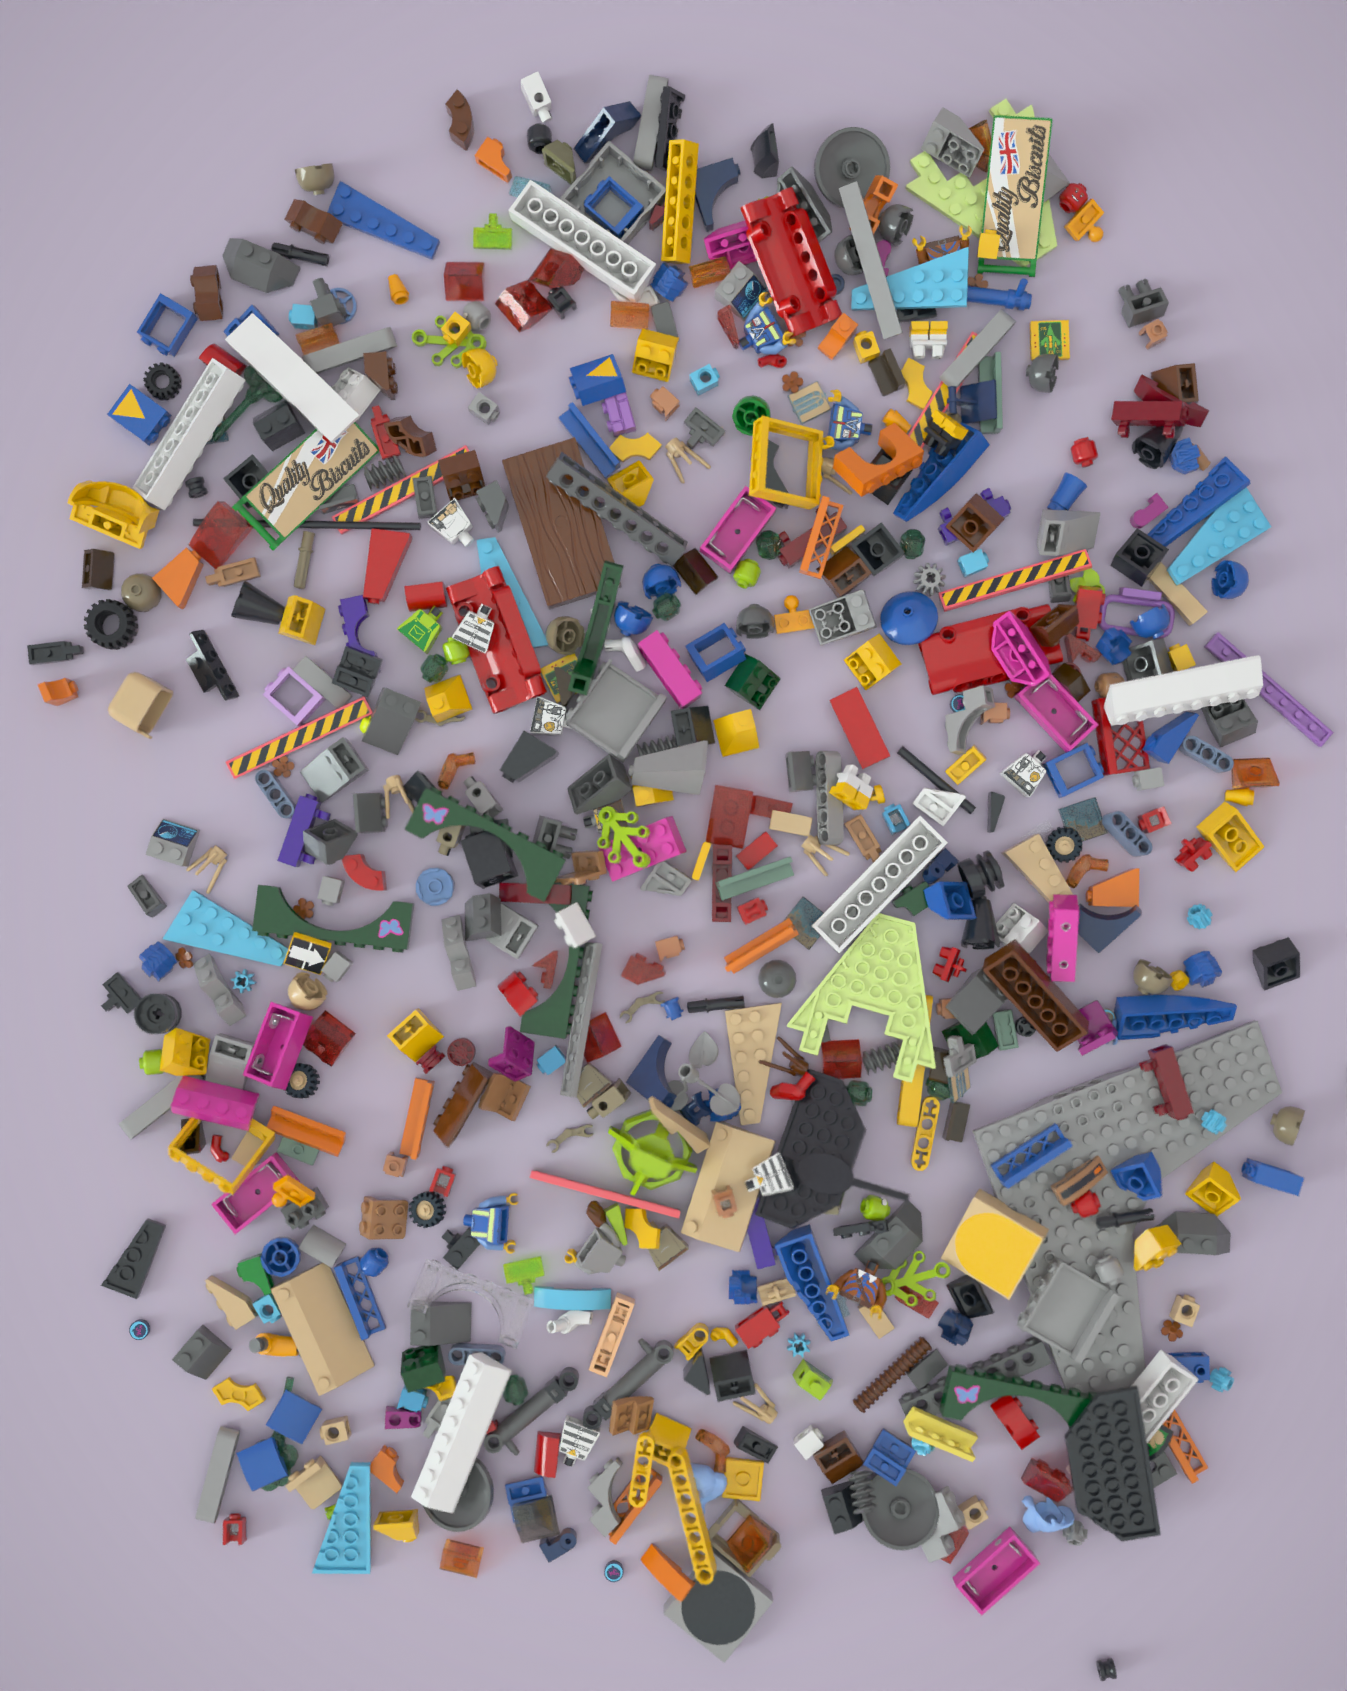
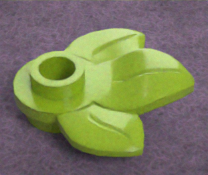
(1090, 578)

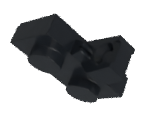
(120, 994)
(459, 1247)

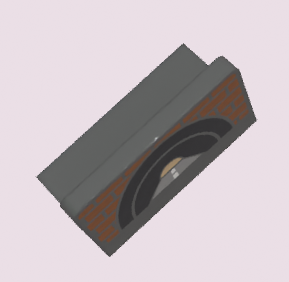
(343, 498)

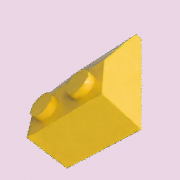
(1230, 836)

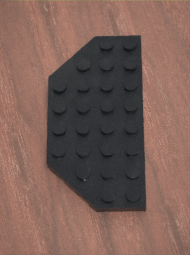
(817, 1124)
(1113, 1465)

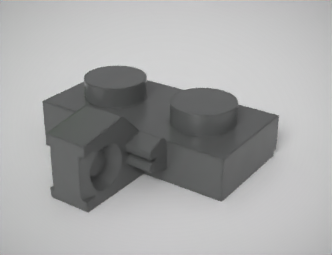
(702, 429)

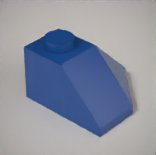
(1140, 1175)

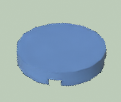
(434, 886)

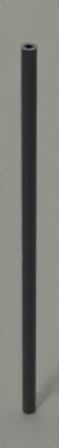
(345, 525)

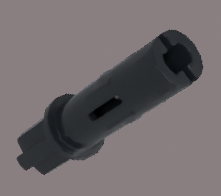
(300, 254)
(716, 1004)
(1117, 1220)

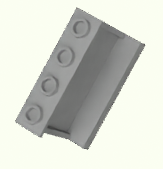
(614, 711)
(1067, 1310)

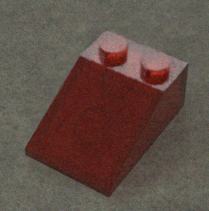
(219, 534)
(729, 816)

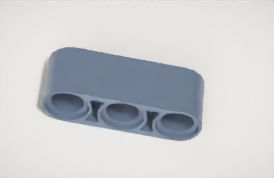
(1215, 754)
(268, 790)
(1135, 837)
(468, 1348)

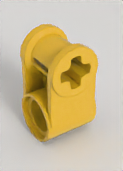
(690, 1343)

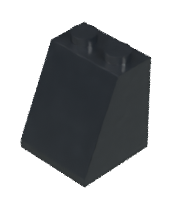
(278, 425)
(527, 757)
(488, 859)

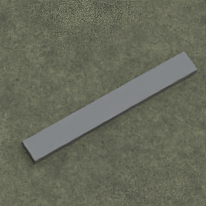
(870, 260)
(581, 1019)

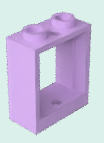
(309, 708)

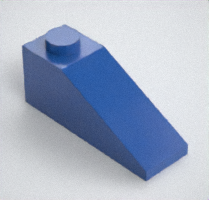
(1166, 740)

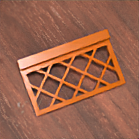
(760, 946)

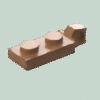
(234, 573)
(863, 838)

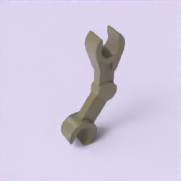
(427, 718)
(641, 1001)
(569, 1132)

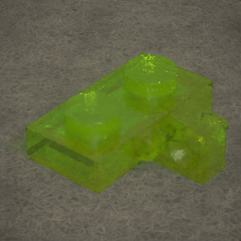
(492, 235)
(524, 1272)

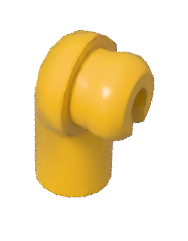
(723, 1333)

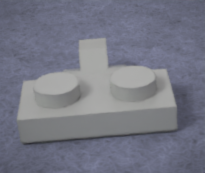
(960, 1056)

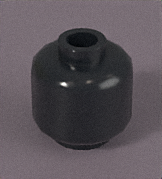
(538, 137)

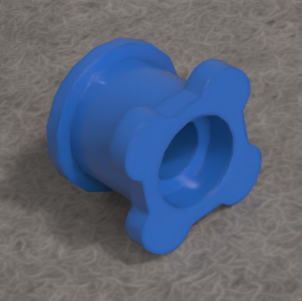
(672, 1008)

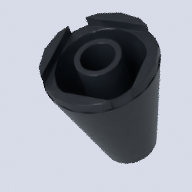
(1155, 447)
(257, 606)
(981, 931)

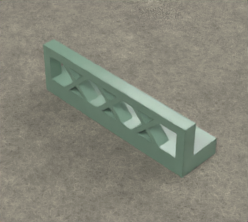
(988, 370)
(755, 878)

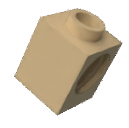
(1188, 1317)
(343, 1427)
(979, 1517)

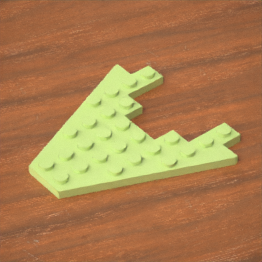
(965, 203)
(881, 976)

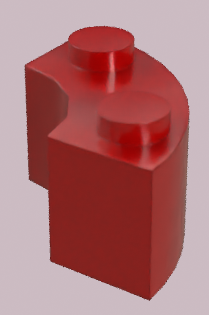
(363, 874)
(518, 992)
(1015, 1421)

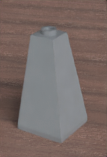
(672, 769)

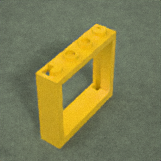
(759, 462)
(208, 1175)

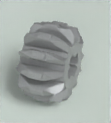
(922, 576)

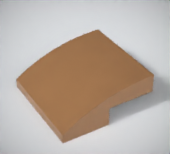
(631, 1415)

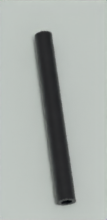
(932, 777)

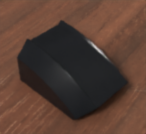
(765, 153)

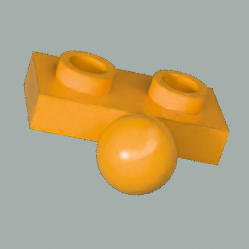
(1084, 221)
(794, 619)
(291, 1189)

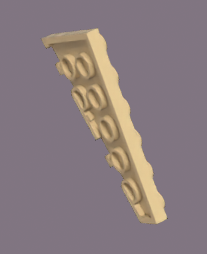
(752, 1039)

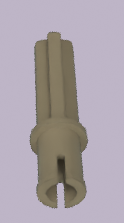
(304, 559)

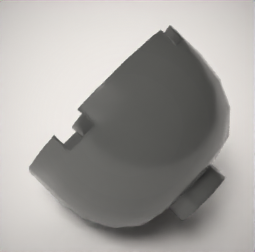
(895, 222)
(847, 257)
(1042, 372)
(754, 622)
(777, 978)

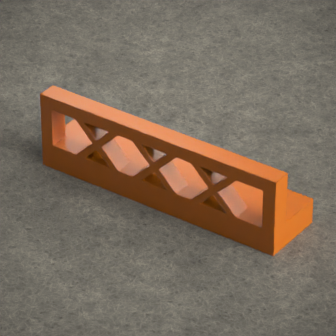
(818, 523)
(417, 1117)
(306, 1131)
(1179, 1454)
(632, 1512)

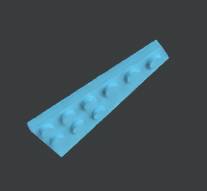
(927, 285)
(1220, 534)
(492, 555)
(214, 928)
(348, 1536)

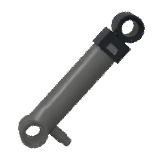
(629, 1382)
(552, 1393)

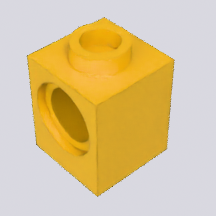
(988, 244)
(456, 321)
(866, 354)
(1180, 657)

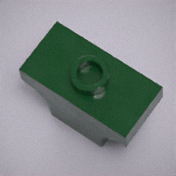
(912, 899)

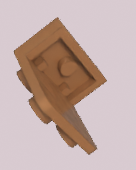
(586, 866)
(504, 1096)
(383, 1218)

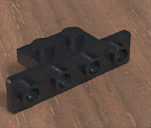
(209, 668)

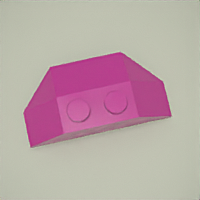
(732, 243)
(1018, 651)

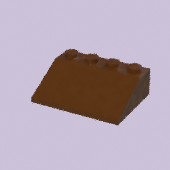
(462, 1103)

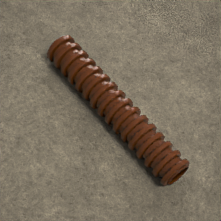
(892, 1374)

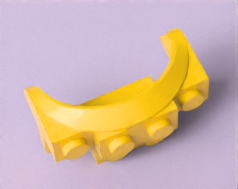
(119, 511)

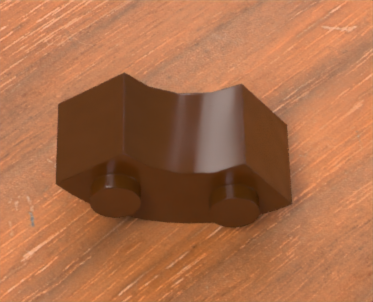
(462, 120)
(313, 221)
(207, 295)
(410, 437)

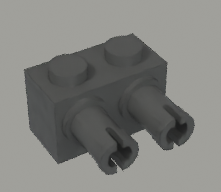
(326, 306)
(1142, 307)
(548, 832)
(299, 1216)

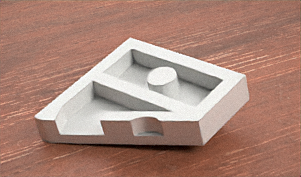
(938, 803)

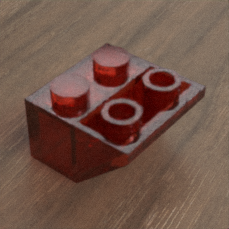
(523, 305)
(640, 971)
(328, 1038)
(1046, 1480)

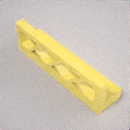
(940, 1433)

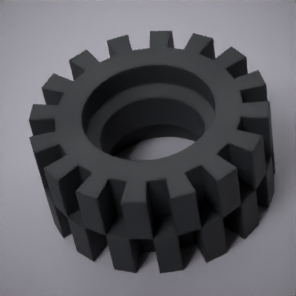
(154, 373)

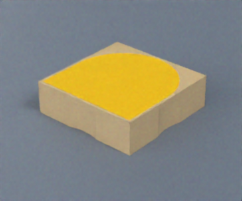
(994, 1244)

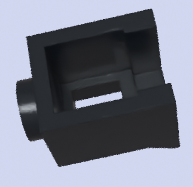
(560, 308)

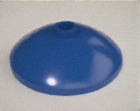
(911, 627)

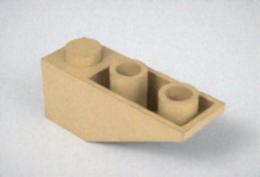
(234, 1303)

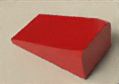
(756, 850)

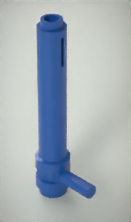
(1010, 299)

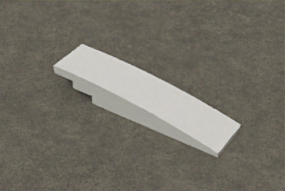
(292, 378)

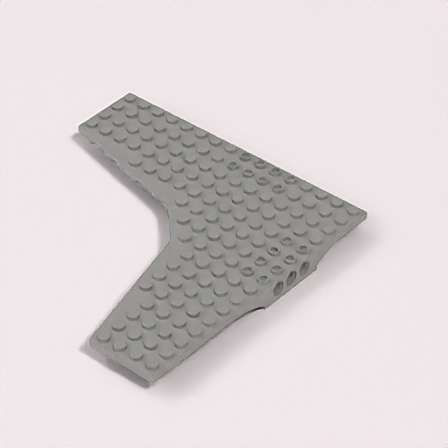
(1116, 1122)

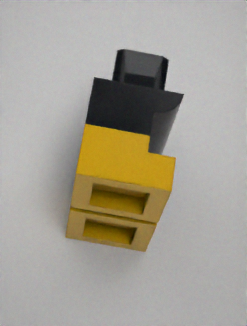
(945, 431)

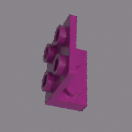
(1099, 1030)
(517, 1056)

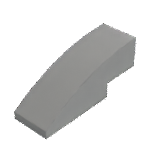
(322, 682)

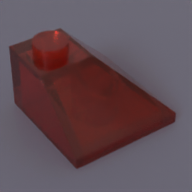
(557, 270)

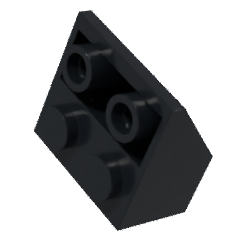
(692, 725)
(732, 1375)

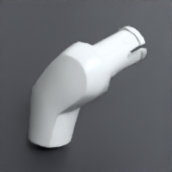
(629, 648)
(569, 1321)

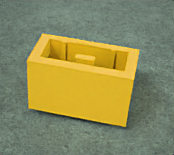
(655, 355)
(301, 619)
(872, 661)
(415, 1035)
(184, 1053)
(1154, 1247)
(667, 1435)

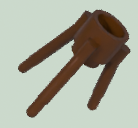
(797, 1063)

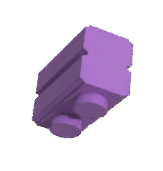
(620, 414)

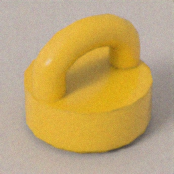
(879, 795)
(1180, 980)

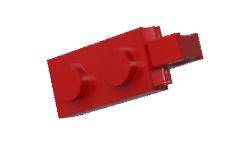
(385, 444)

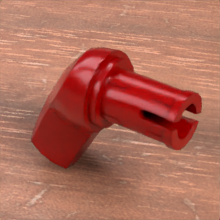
(796, 1092)

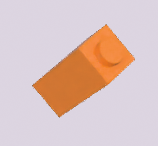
(180, 576)
(1116, 891)

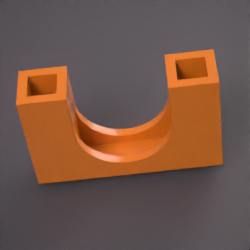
(868, 477)

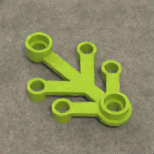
(468, 343)
(621, 835)
(911, 1278)

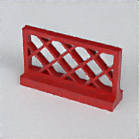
(1106, 742)

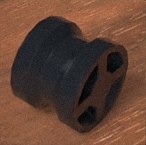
(196, 487)
(1028, 1029)
(1106, 1669)

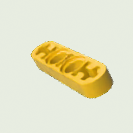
(925, 1133)
(639, 1469)

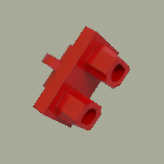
(1191, 851)
(946, 971)

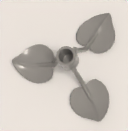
(704, 1052)

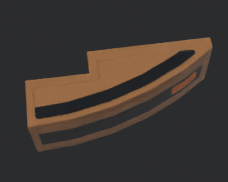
(1079, 1180)

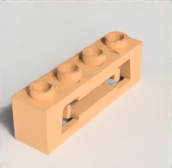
(611, 1334)

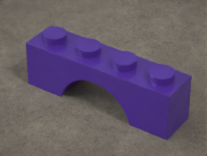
(354, 613)

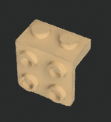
(314, 1482)

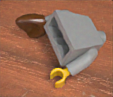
(602, 1247)

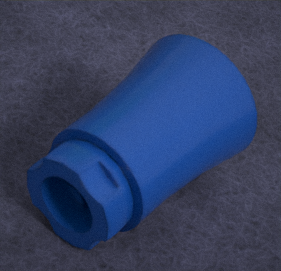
(1067, 493)

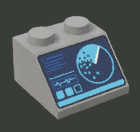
(740, 290)
(173, 843)

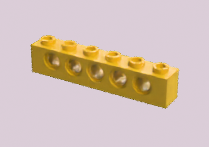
(679, 201)

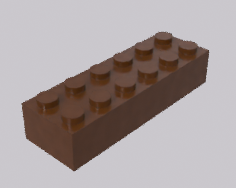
(1035, 995)

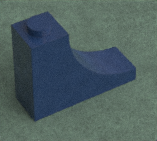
(606, 126)
(710, 183)
(1102, 929)
(649, 1074)

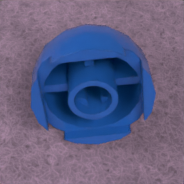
(660, 580)
(1230, 580)
(631, 619)
(1152, 623)
(281, 1256)

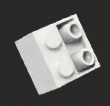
(356, 390)
(575, 925)
(1021, 926)

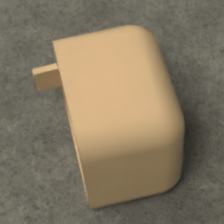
(140, 703)

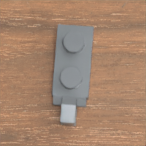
(436, 1417)

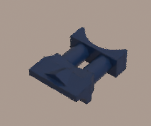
(689, 1113)

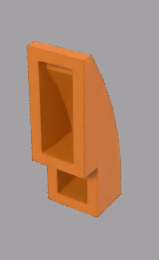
(667, 1572)

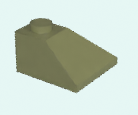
(560, 160)

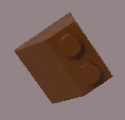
(974, 522)
(1056, 624)

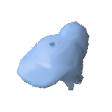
(708, 1482)
(1046, 1516)

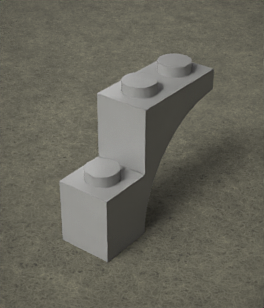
(959, 723)
(457, 951)
(214, 985)
(605, 1517)
(950, 1520)

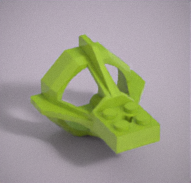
(650, 1154)

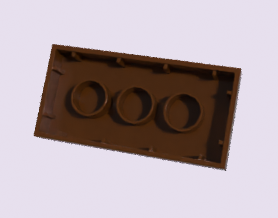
(560, 532)

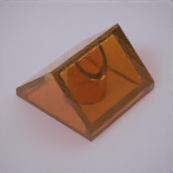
(1253, 773)
(750, 1542)
(461, 1558)

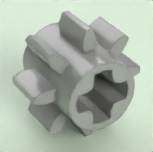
(1075, 1533)

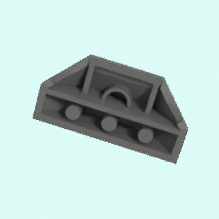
(808, 201)
(258, 266)
(1199, 1233)
(895, 1246)

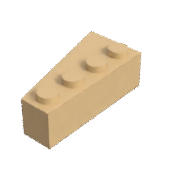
(1038, 867)

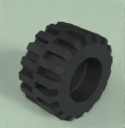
(100, 613)

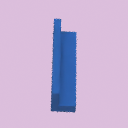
(589, 441)
(1034, 1162)
(352, 1299)

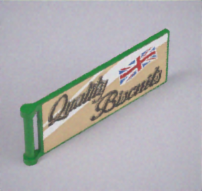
(1016, 189)
(305, 481)

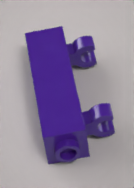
(999, 504)
(303, 818)
(760, 1241)

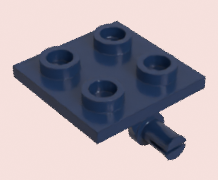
(977, 401)

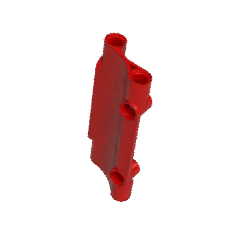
(791, 261)
(510, 655)
(968, 658)

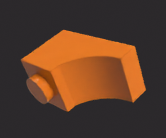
(491, 156)
(838, 336)
(58, 691)
(385, 1469)

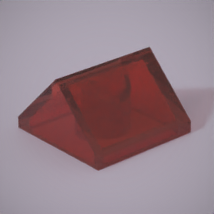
(464, 281)
(600, 1038)
(841, 1058)

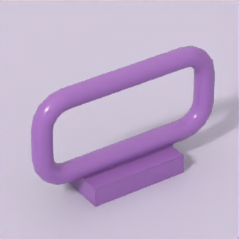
(1136, 597)

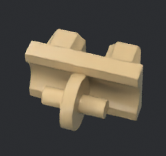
(776, 1291)

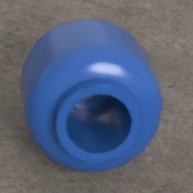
(374, 1262)

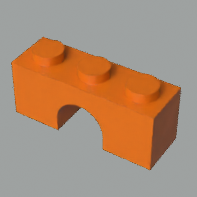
(878, 195)

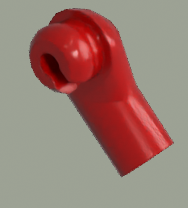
(774, 360)
(216, 1149)

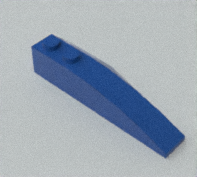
(941, 474)
(1154, 1014)
(810, 1279)

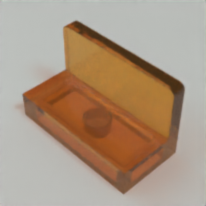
(709, 272)
(629, 315)
(317, 338)

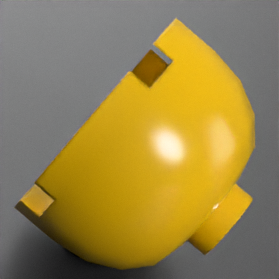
(480, 366)

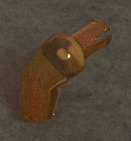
(450, 767)
(1084, 865)
(717, 1445)

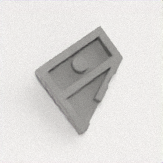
(666, 879)

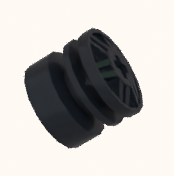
(984, 873)
(147, 1018)

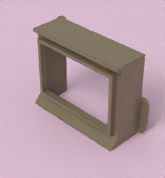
(722, 1546)

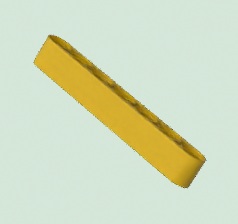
(911, 1092)
(692, 1524)

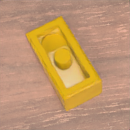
(965, 764)

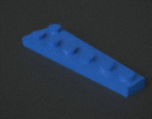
(374, 219)
(1216, 489)

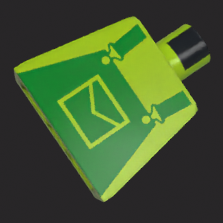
(422, 628)
(813, 1380)

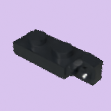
(52, 652)
(862, 1228)

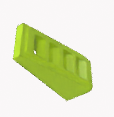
(615, 1218)

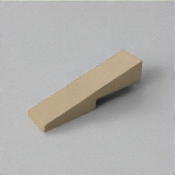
(1178, 596)
(675, 1123)

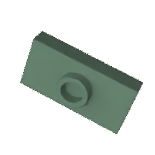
(1005, 1029)
(298, 1151)

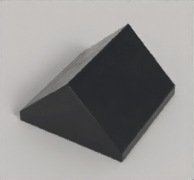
(970, 1297)
(696, 1373)

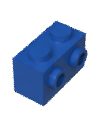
(1195, 1362)

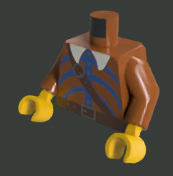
(939, 248)
(862, 1288)

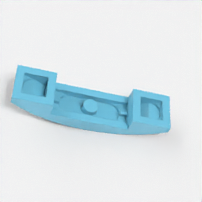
(572, 1298)

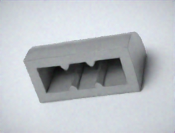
(322, 1246)

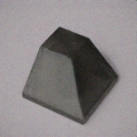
(536, 1519)

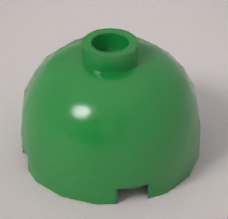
(749, 410)

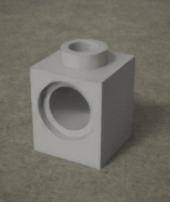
(481, 401)
(1148, 779)
(330, 890)
(336, 967)

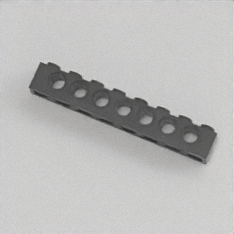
(613, 499)
(1020, 1367)

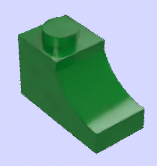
(253, 1271)

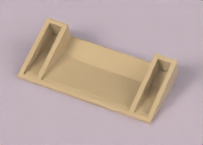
(727, 1162)
(322, 1327)

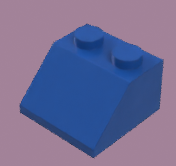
(950, 900)

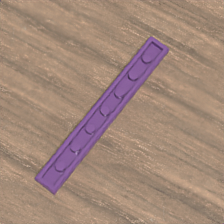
(1275, 694)

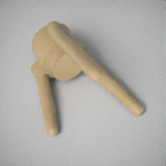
(677, 449)
(827, 469)
(395, 785)
(812, 845)
(215, 856)
(765, 1412)

